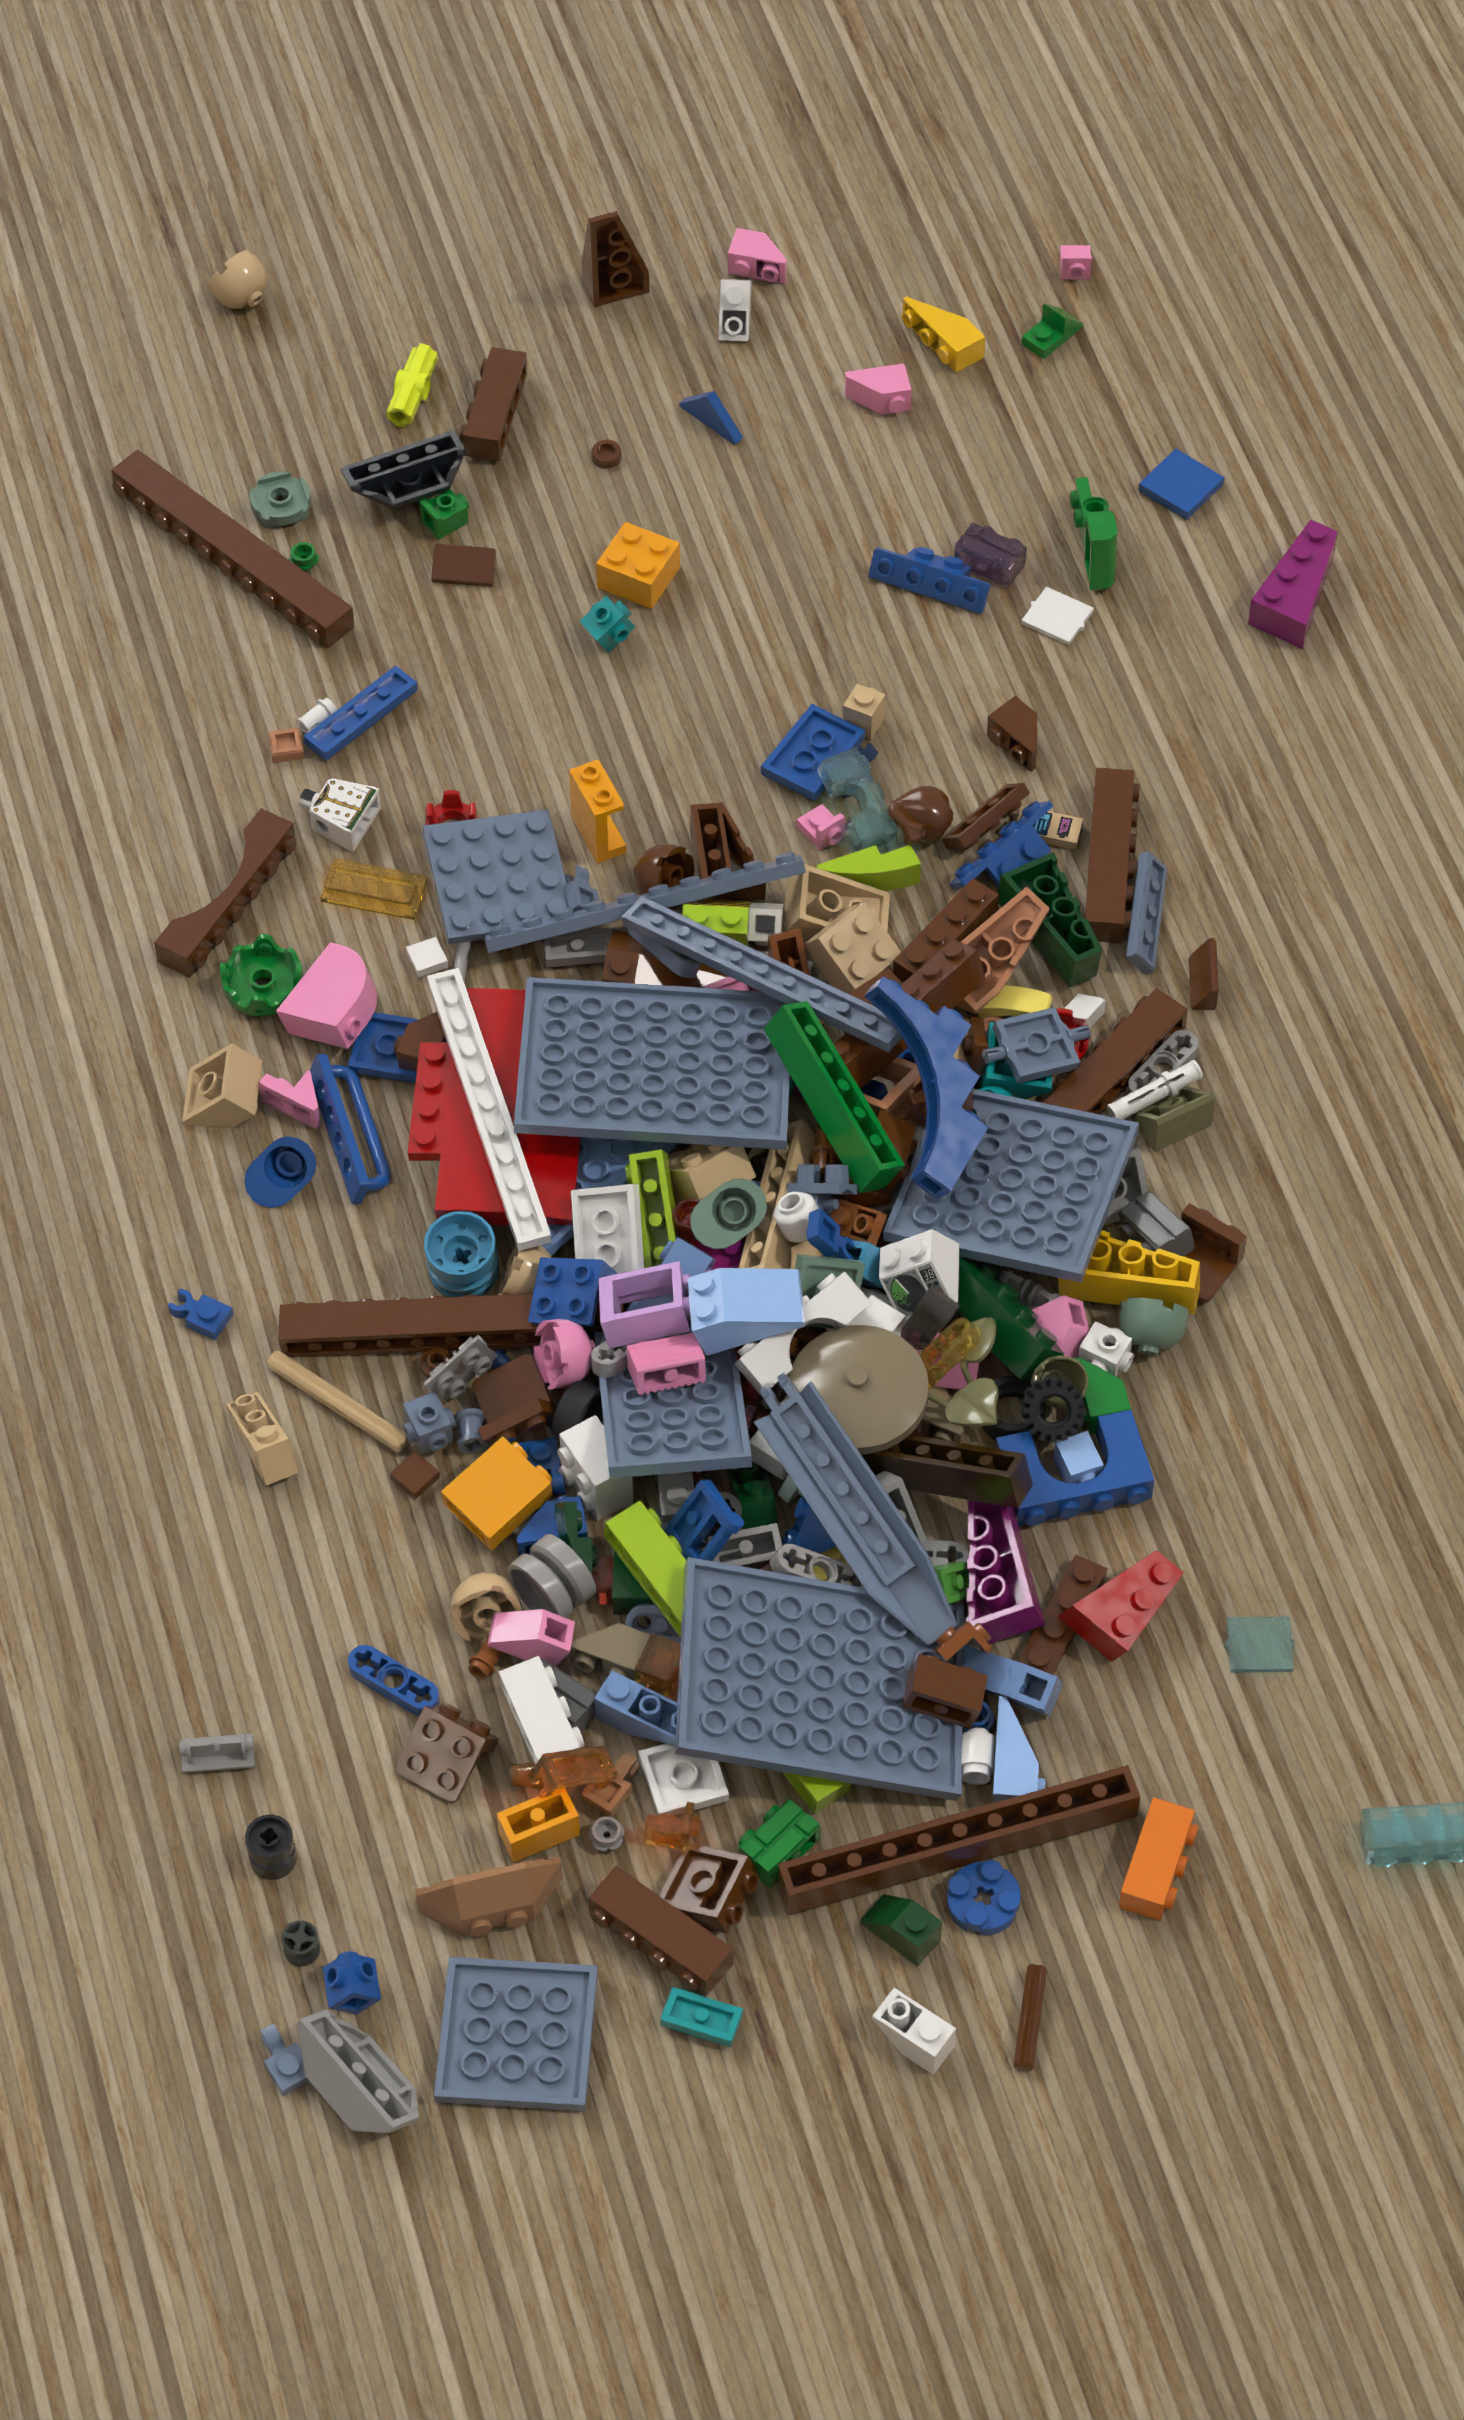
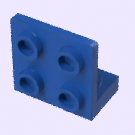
(567, 1290)

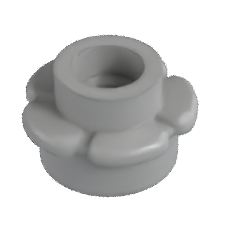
(606, 1825)

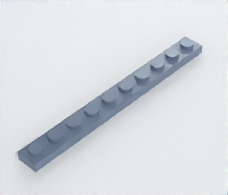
(600, 913)
(761, 972)

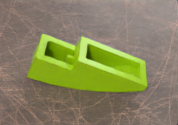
(882, 871)

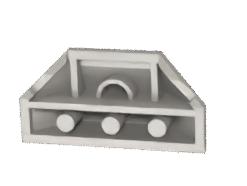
(355, 2075)

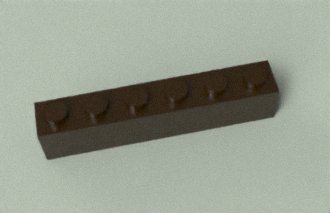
(956, 1470)

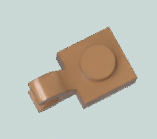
(614, 1795)

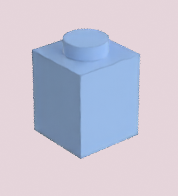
(1077, 1458)

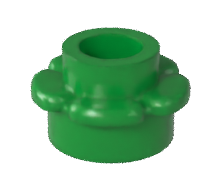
(304, 556)

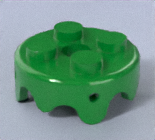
(255, 961)

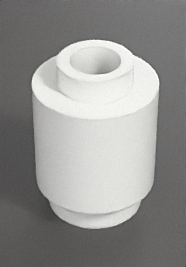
(978, 1756)

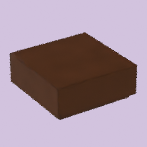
(415, 1475)

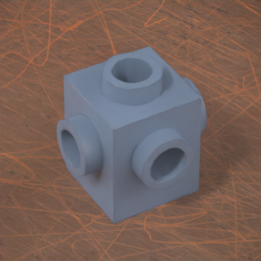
(428, 1423)

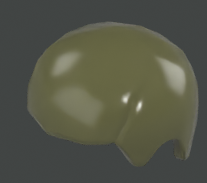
(1064, 1367)

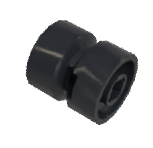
(271, 1847)

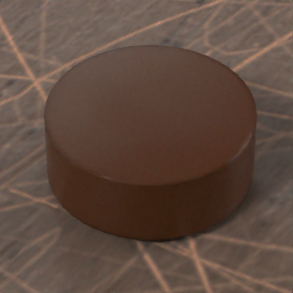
(606, 454)

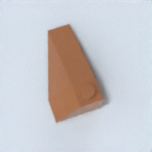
(1002, 944)

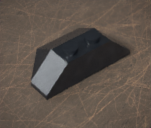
(408, 472)

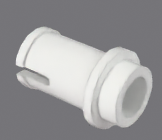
(316, 715)

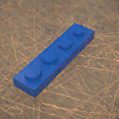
(360, 713)

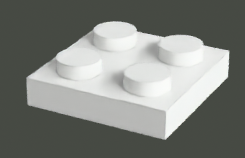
(680, 1779)

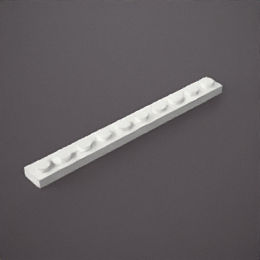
(489, 1110)

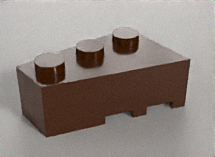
(719, 846)

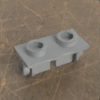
(217, 1753)

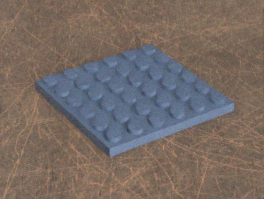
(1028, 1191)

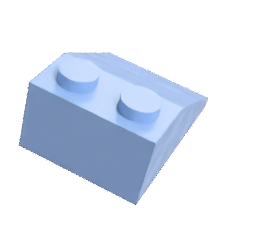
(744, 1306)

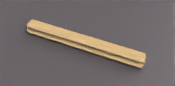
(337, 1401)

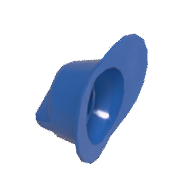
(280, 1172)

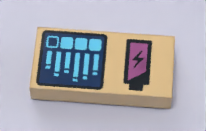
(1058, 829)

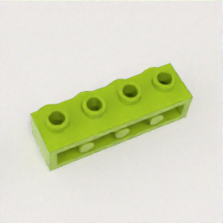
(656, 1202)

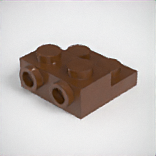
(710, 1886)

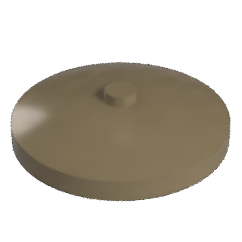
(868, 1382)

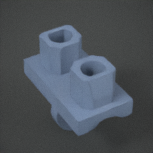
(835, 1184)

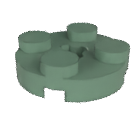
(280, 513)

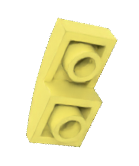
(1016, 1002)

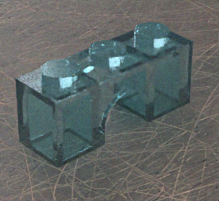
(850, 775)

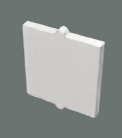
(1057, 616)

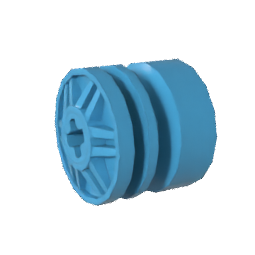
(456, 1241)

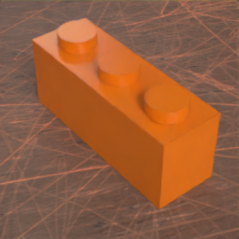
(1158, 1859)

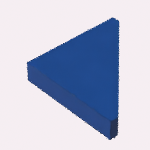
(711, 412)

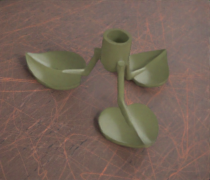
(976, 1402)

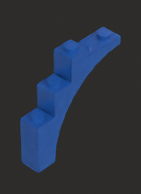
(946, 1081)

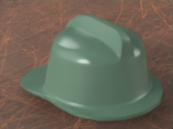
(728, 1213)

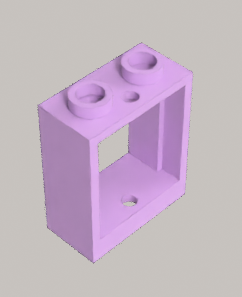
(647, 1322)

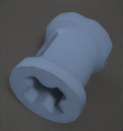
(468, 1422)

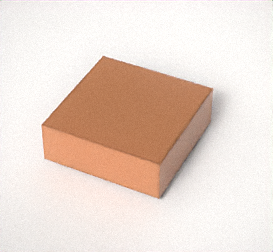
(286, 745)

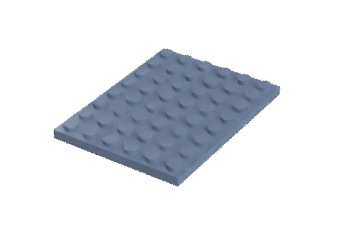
(650, 1064)
(806, 1682)

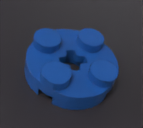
(987, 1878)

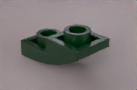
(568, 1524)

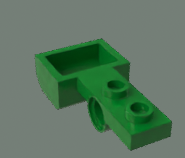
(1098, 535)

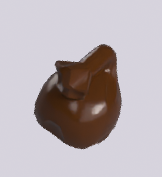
(922, 814)

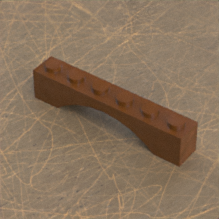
(191, 938)

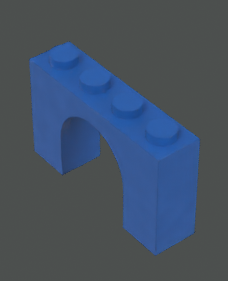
(1122, 1481)

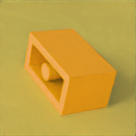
(538, 1824)

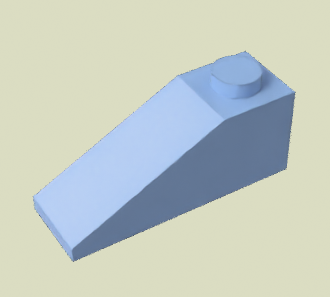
(1015, 1762)

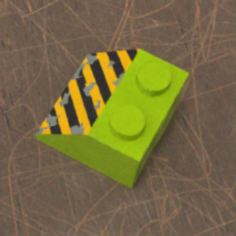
(720, 915)

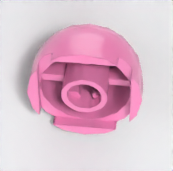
(563, 1353)

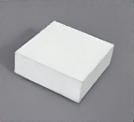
(427, 957)

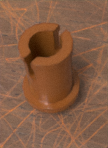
(483, 1663)

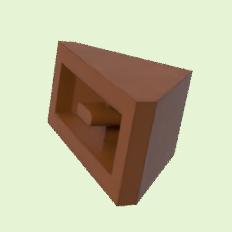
(789, 949)

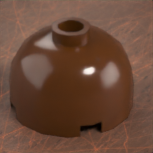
(663, 865)

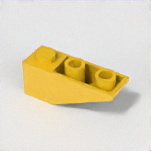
(947, 334)

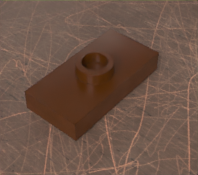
(974, 1044)

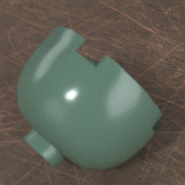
(1152, 1324)

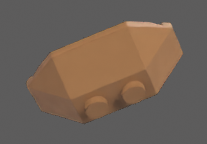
(491, 1897)

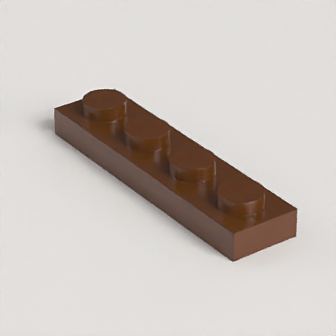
(1052, 1640)

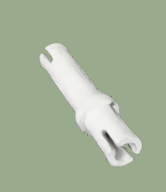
(1166, 1085)

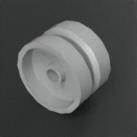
(551, 1577)

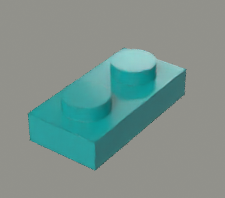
(701, 2017)

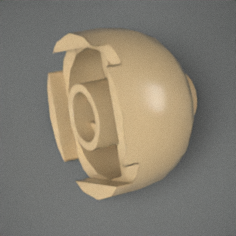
(240, 283)
(522, 1270)
(479, 1600)

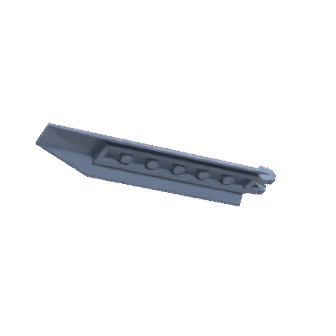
(855, 1509)

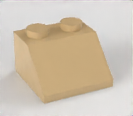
(223, 1089)

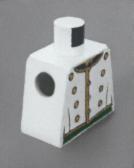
(342, 811)

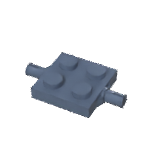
(1036, 1044)

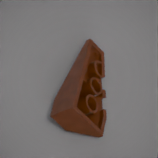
(611, 262)
(632, 963)

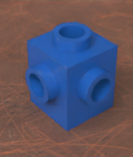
(351, 1983)

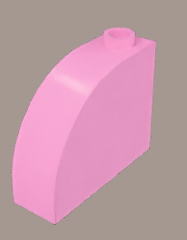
(331, 999)

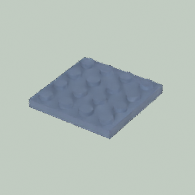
(494, 872)
(516, 2034)

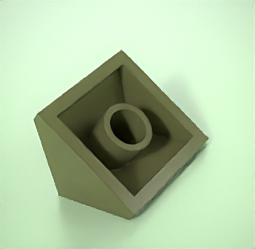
(1175, 1117)

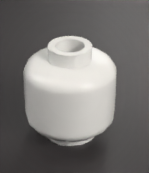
(793, 1215)

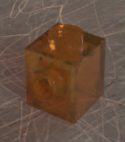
(658, 1665)

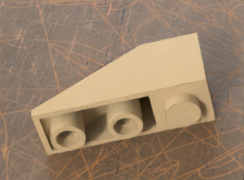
(263, 1438)

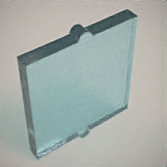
(1259, 1644)

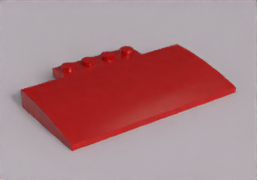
(447, 1133)

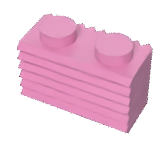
(666, 1363)

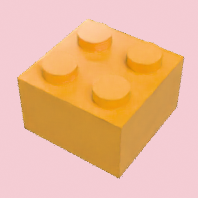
(638, 565)

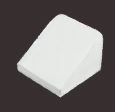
(1086, 1009)

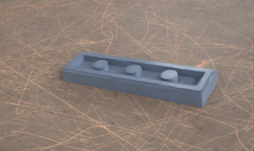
(1146, 912)

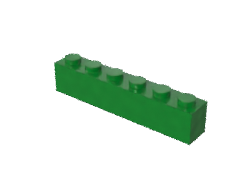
(833, 1096)

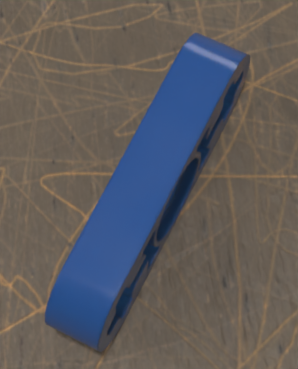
(386, 1666)

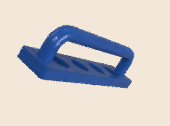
(340, 1131)

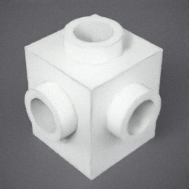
(1107, 1349)

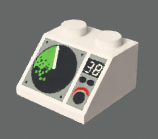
(914, 1265)

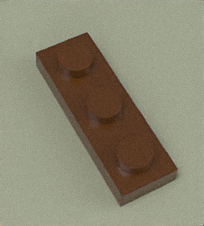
(986, 816)

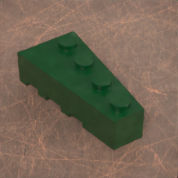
(1064, 935)
(1019, 1337)

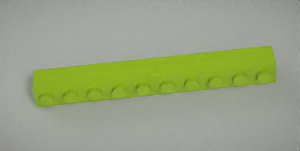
(659, 1569)

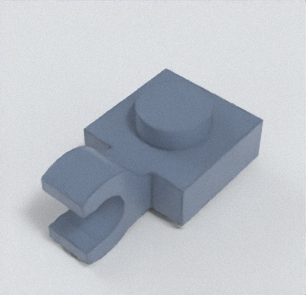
(579, 890)
(285, 2063)

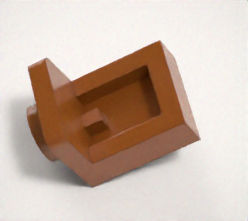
(953, 1640)

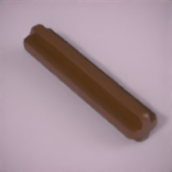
(1030, 2017)

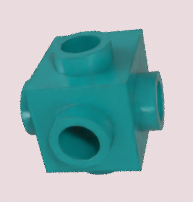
(608, 623)

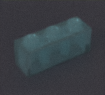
(1413, 1834)

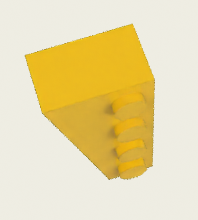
(1130, 1271)

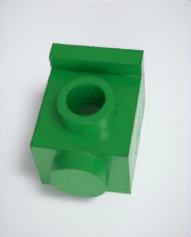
(444, 513)

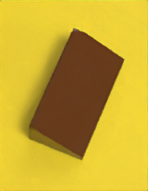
(464, 565)
(1204, 976)

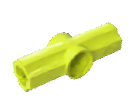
(412, 385)

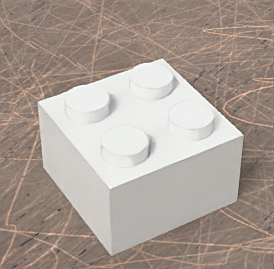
(586, 1468)

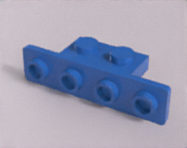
(931, 576)
(1014, 848)

